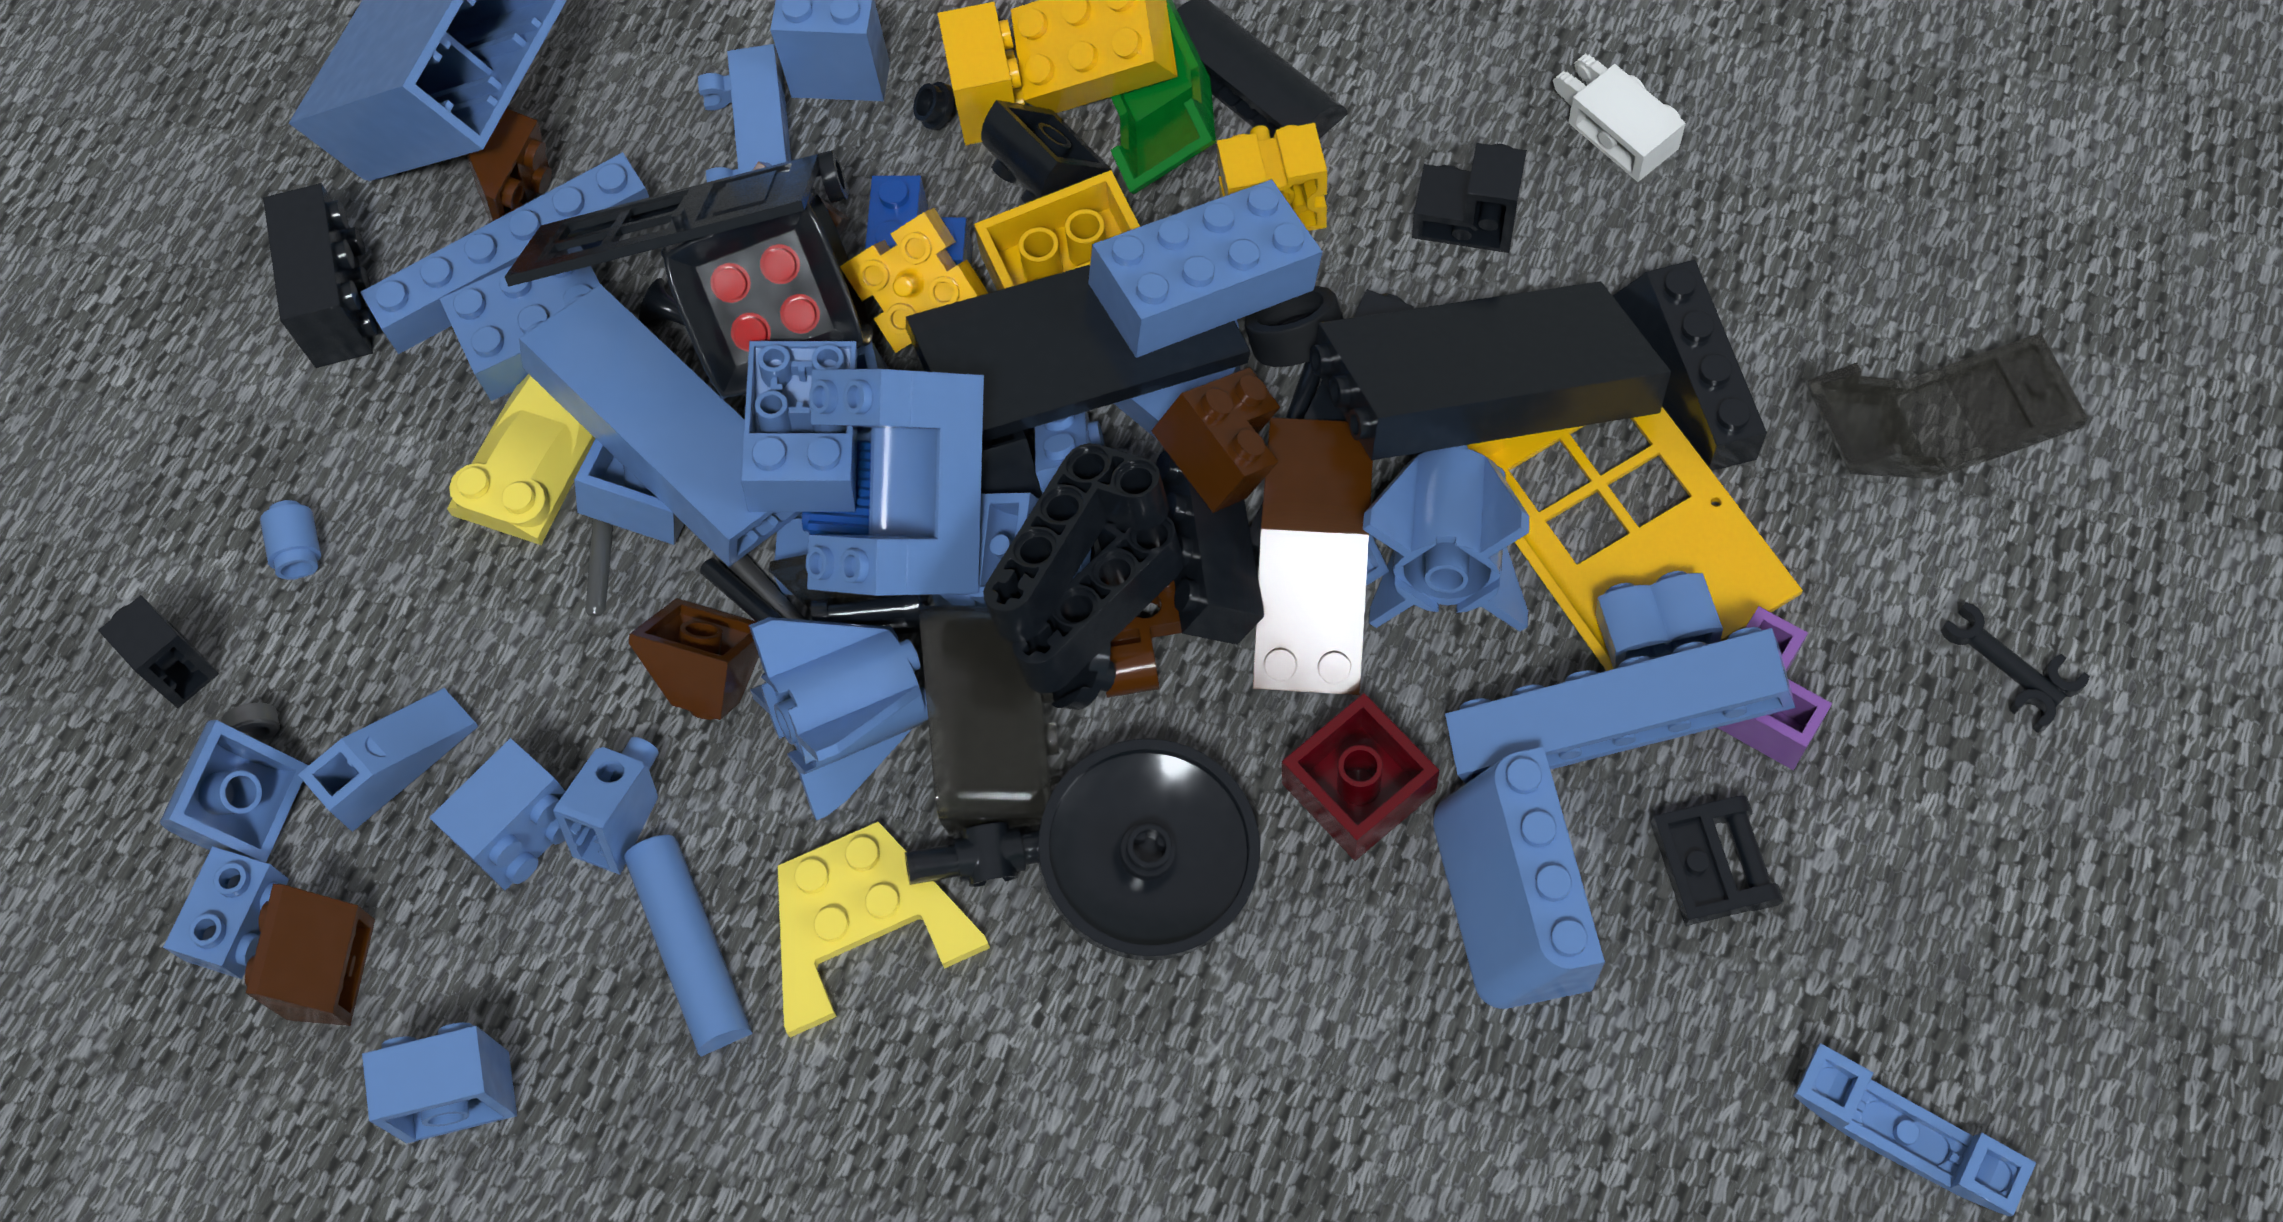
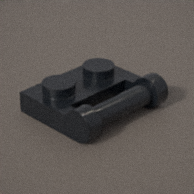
(897, 612)
(1700, 866)

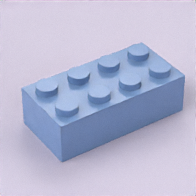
(1204, 267)

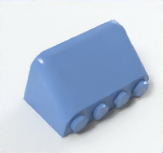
(1517, 885)

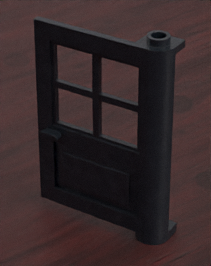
(690, 215)

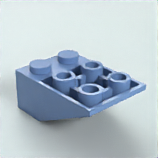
(785, 457)

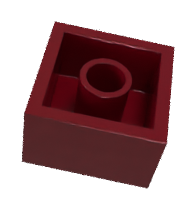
(1359, 776)

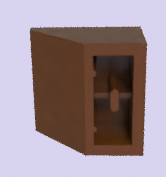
(511, 165)
(309, 956)

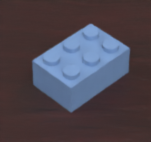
(493, 316)

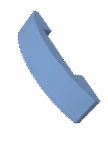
(1912, 1136)

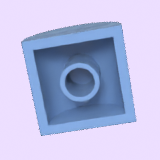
(233, 793)

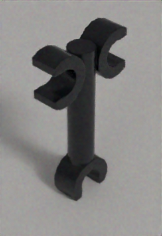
(2041, 690)

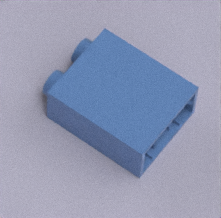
(421, 80)

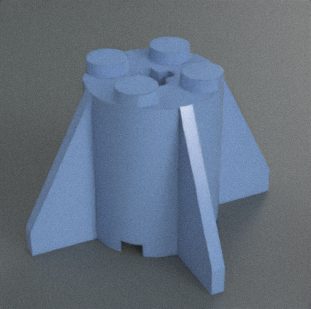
(1449, 537)
(838, 697)

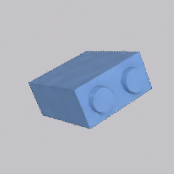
(831, 49)

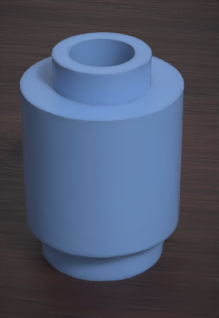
(290, 539)

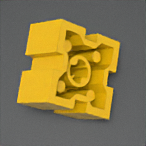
(1289, 159)
(911, 275)

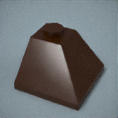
(697, 656)

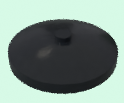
(1148, 849)

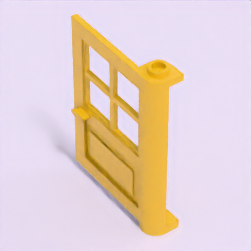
(1686, 538)

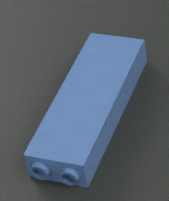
(650, 417)

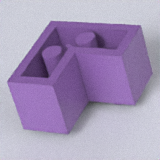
(1789, 732)

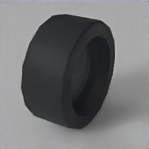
(1288, 330)

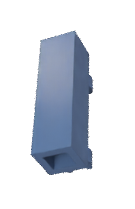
(757, 105)

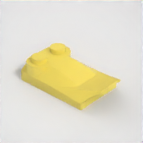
(522, 466)

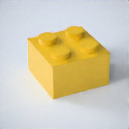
(979, 64)

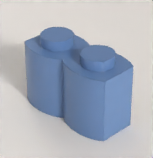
(1657, 616)

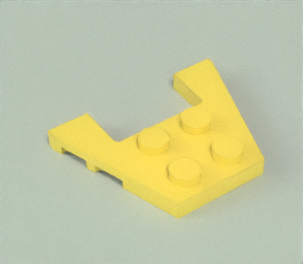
(847, 898)

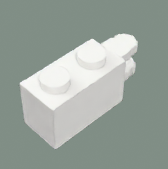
(1620, 116)

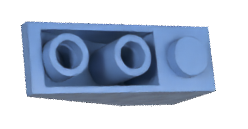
(386, 756)

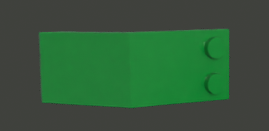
(1167, 119)

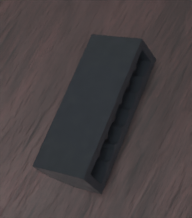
(1254, 77)

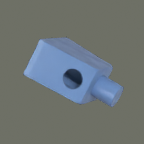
(608, 804)

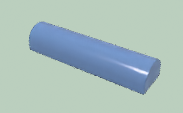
(686, 943)

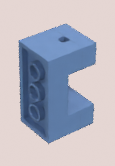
(920, 482)

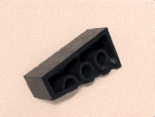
(1705, 385)

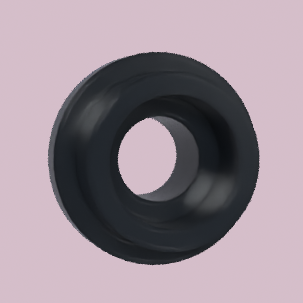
(934, 105)

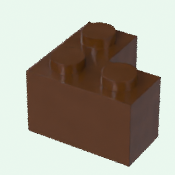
(1216, 437)

